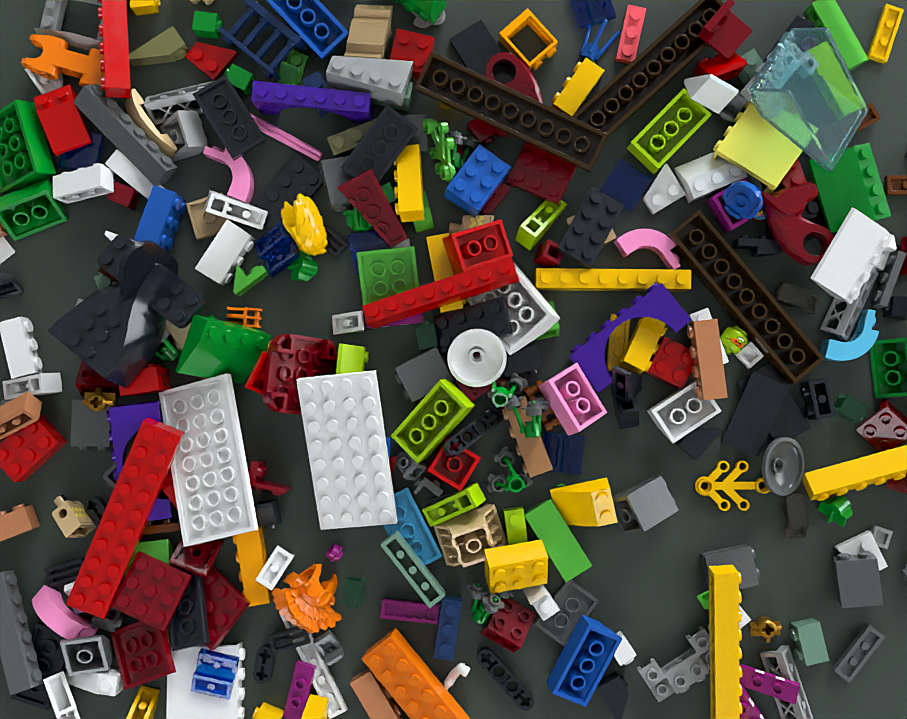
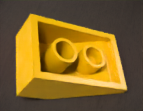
(585, 503)

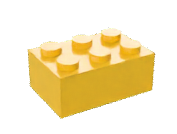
(516, 566)

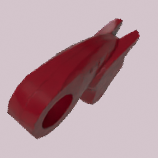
(523, 81)
(789, 227)

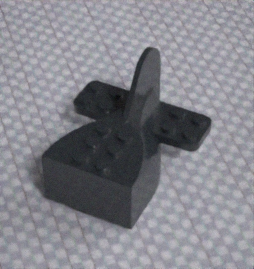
(125, 323)

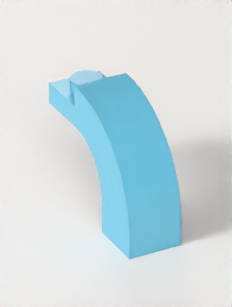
(855, 347)

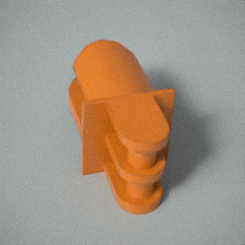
(245, 317)

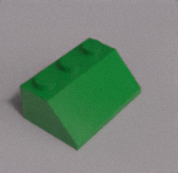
(31, 210)
(889, 367)

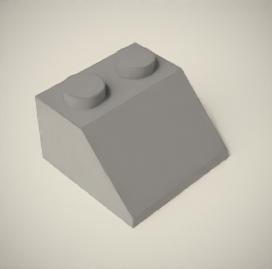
(186, 133)

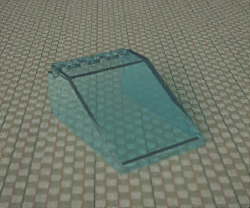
(810, 94)

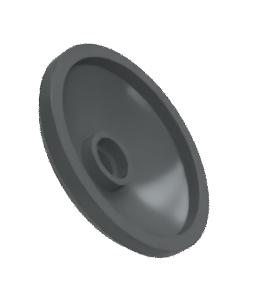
(783, 466)

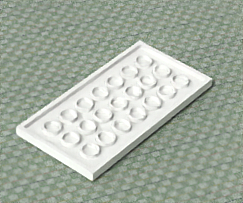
(347, 450)
(210, 462)

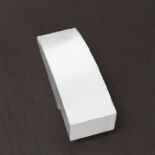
(129, 173)
(61, 697)

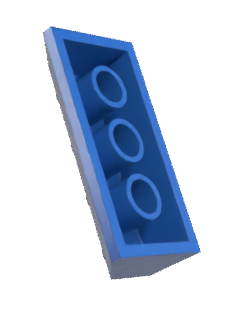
(313, 24)
(583, 661)

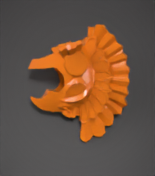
(308, 601)

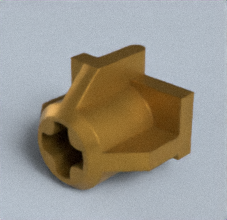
(99, 401)
(765, 627)

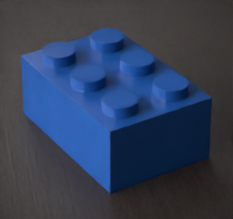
(477, 181)
(161, 217)

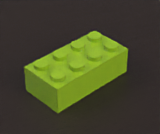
(668, 131)
(432, 420)

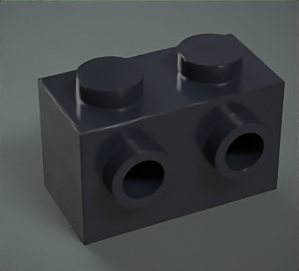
(817, 399)

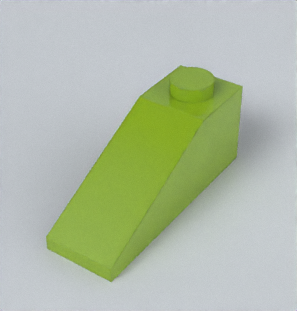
(538, 223)
(454, 505)
(515, 525)

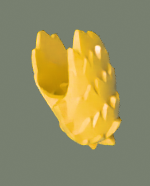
(305, 225)

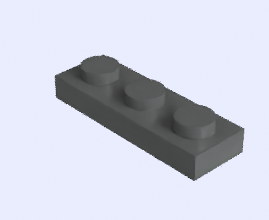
(888, 279)
(858, 653)

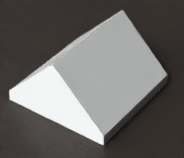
(710, 91)

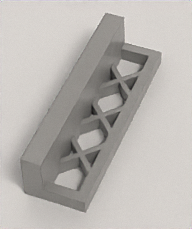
(171, 98)
(851, 313)
(788, 671)

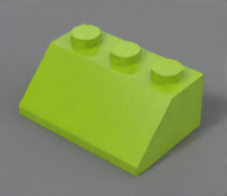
(351, 359)

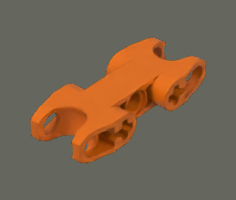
(58, 59)

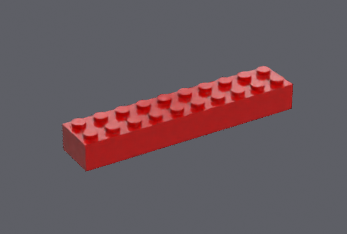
(125, 517)

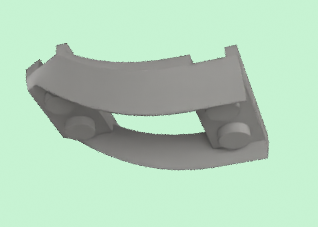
(53, 20)

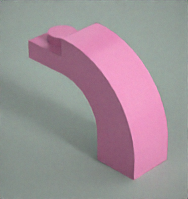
(242, 181)
(650, 240)
(58, 617)

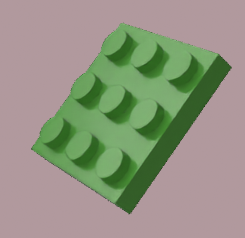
(387, 272)

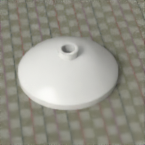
(476, 370)

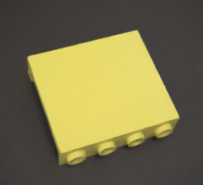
(757, 148)

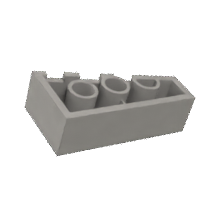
(381, 78)

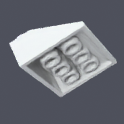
(851, 256)
(527, 310)

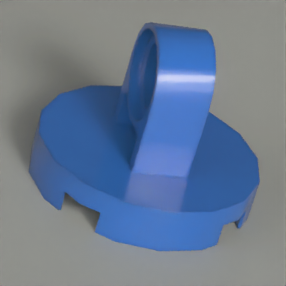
(743, 199)

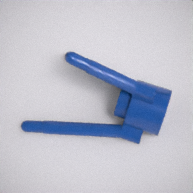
(591, 50)

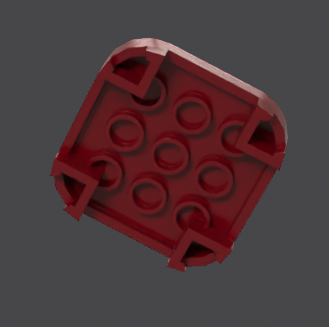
(294, 358)

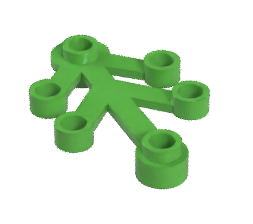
(442, 148)

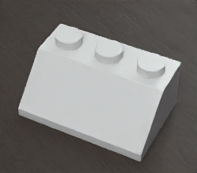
(707, 176)
(225, 253)
(682, 412)

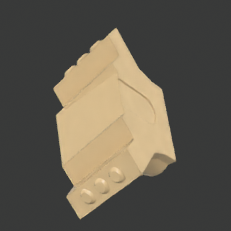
(369, 32)
(469, 534)

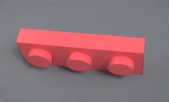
(630, 34)

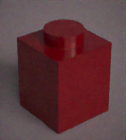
(481, 131)
(124, 196)
(547, 255)

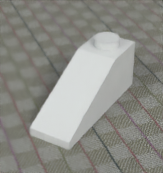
(235, 210)
(35, 384)
(101, 682)

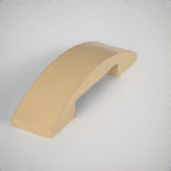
(134, 109)

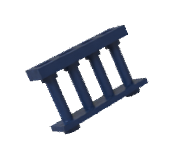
(279, 30)

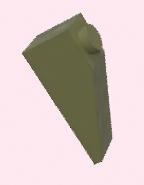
(161, 49)

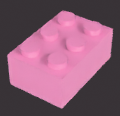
(572, 399)

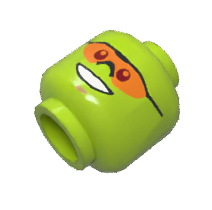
(733, 340)

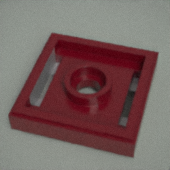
(196, 564)

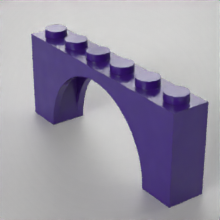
(274, 97)
(655, 304)
(125, 422)

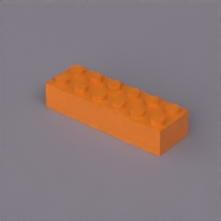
(410, 679)

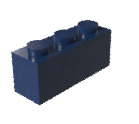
(447, 627)

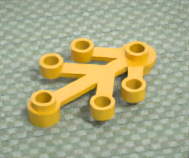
(728, 485)

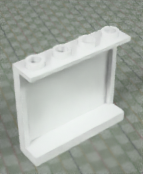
(186, 704)

